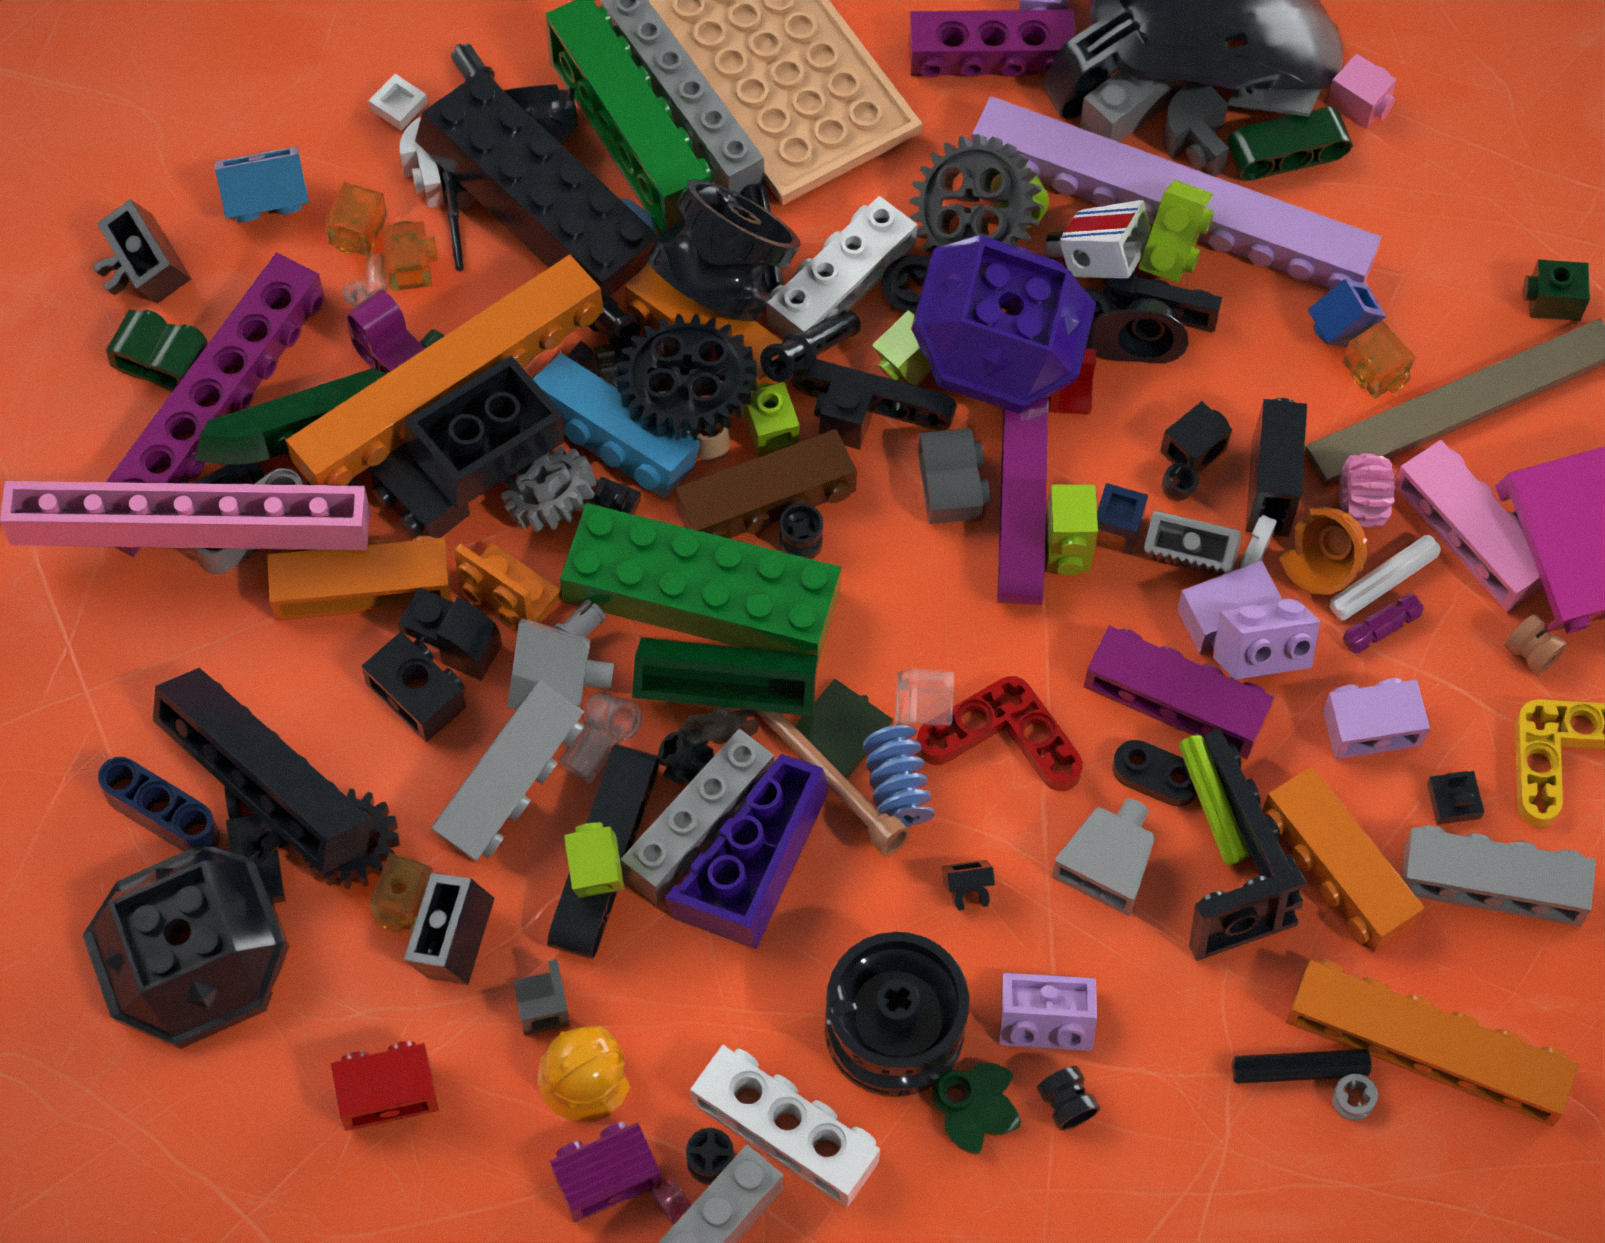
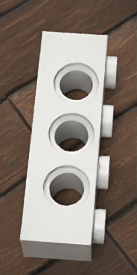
(835, 1176)

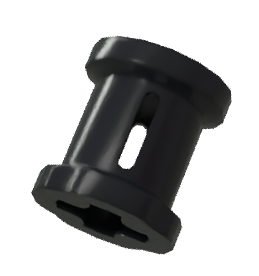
(616, 324)

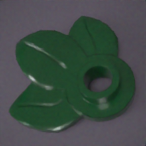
(981, 1110)

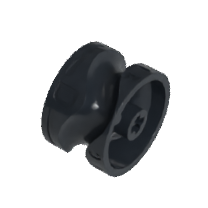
(722, 250)
(896, 1013)

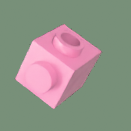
(1362, 91)

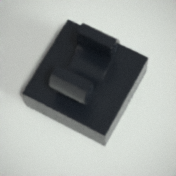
(615, 496)
(1455, 797)
(967, 877)

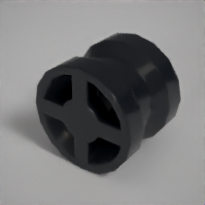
(709, 1145)

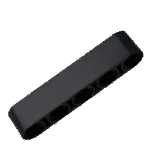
(618, 805)

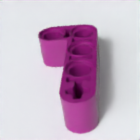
(381, 333)

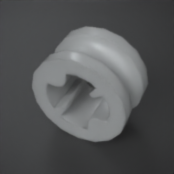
(1369, 1096)

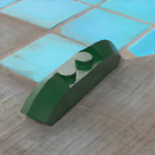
(263, 429)

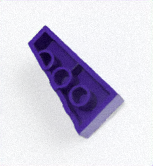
(749, 864)

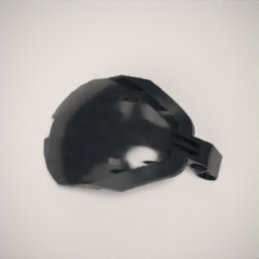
(1185, 40)

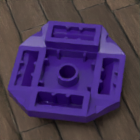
(995, 354)

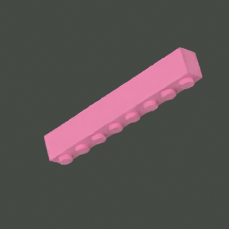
(185, 515)

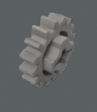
(549, 489)

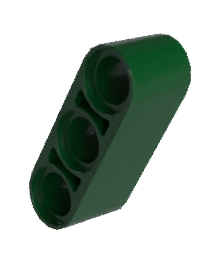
(1289, 143)

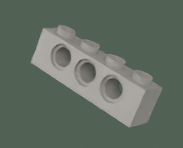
(695, 817)

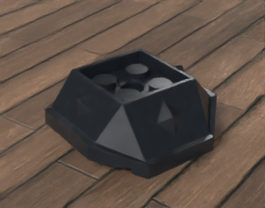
(210, 979)

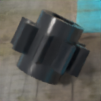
(682, 757)

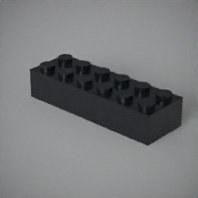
(533, 183)

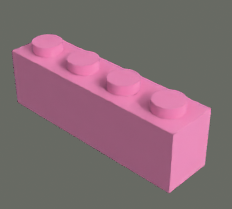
(1471, 523)

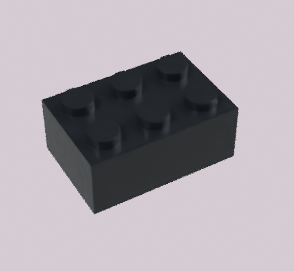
(484, 432)

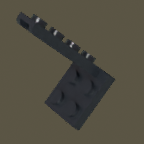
(1263, 903)

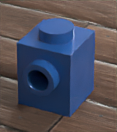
(1345, 312)

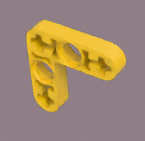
(1549, 743)

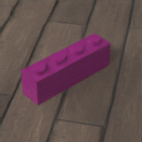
(1177, 689)

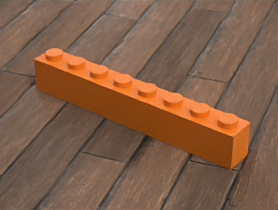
(372, 421)

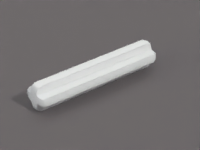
(1385, 577)

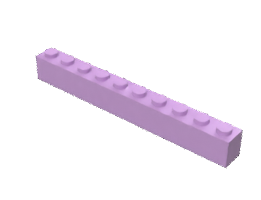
(1242, 221)

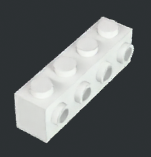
(843, 270)

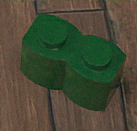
(153, 349)

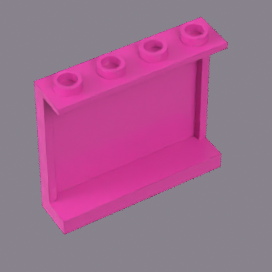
(1565, 529)

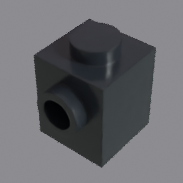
(847, 409)

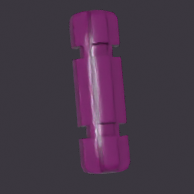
(1383, 623)

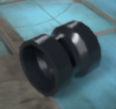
(801, 522)
(1068, 1098)

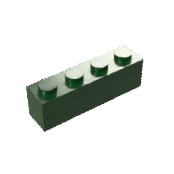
(725, 676)

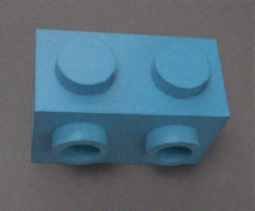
(261, 184)

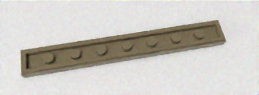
(1462, 401)

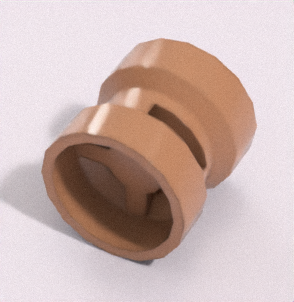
(1536, 644)

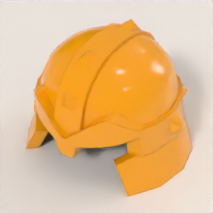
(583, 1074)

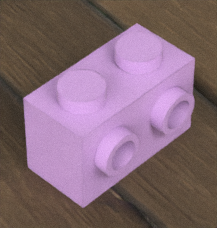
(1266, 639)

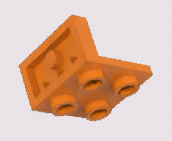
(505, 585)

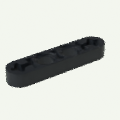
(891, 397)

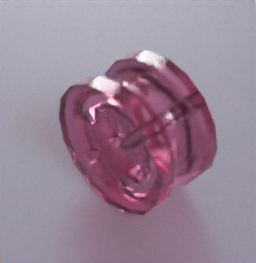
(670, 1200)

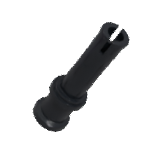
(800, 349)

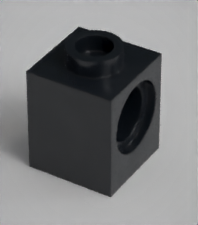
(1197, 437)

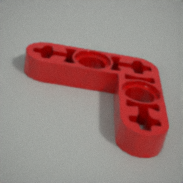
(1015, 721)

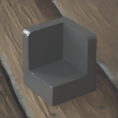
(542, 1001)

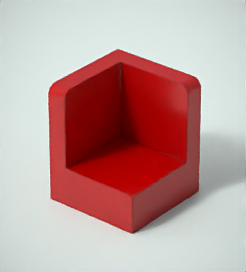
(1077, 396)

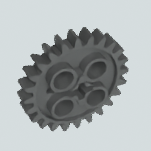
(979, 166)

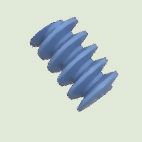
(895, 776)

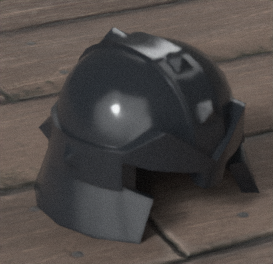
(549, 107)

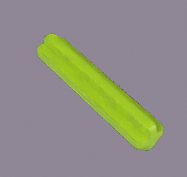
(1213, 800)

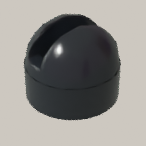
(1184, 481)

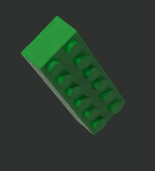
(623, 108)
(700, 583)

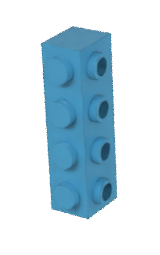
(605, 428)

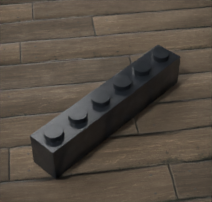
(261, 770)

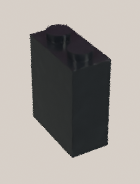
(1277, 464)

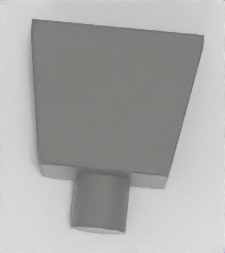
(557, 660)
(1108, 856)

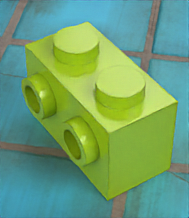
(1176, 230)

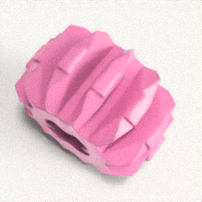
(1367, 489)

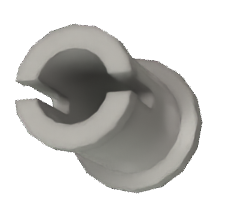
(583, 620)

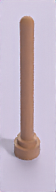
(886, 832)

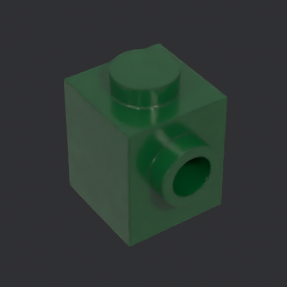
(1558, 290)

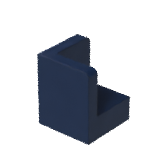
(1121, 513)

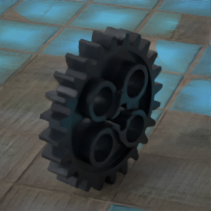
(687, 377)

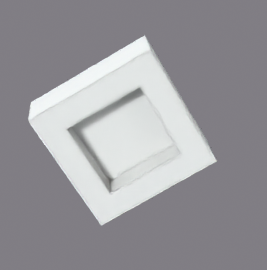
(398, 102)

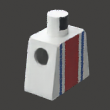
(1103, 240)

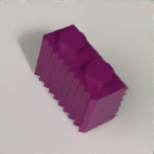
(605, 1170)

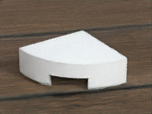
(1259, 543)

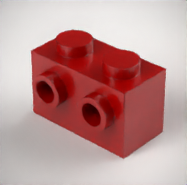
(384, 1085)

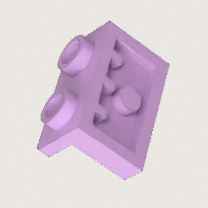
(1048, 1011)

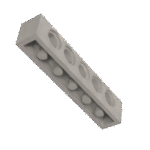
(691, 98)

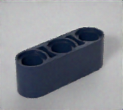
(149, 789)

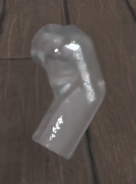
(375, 280)

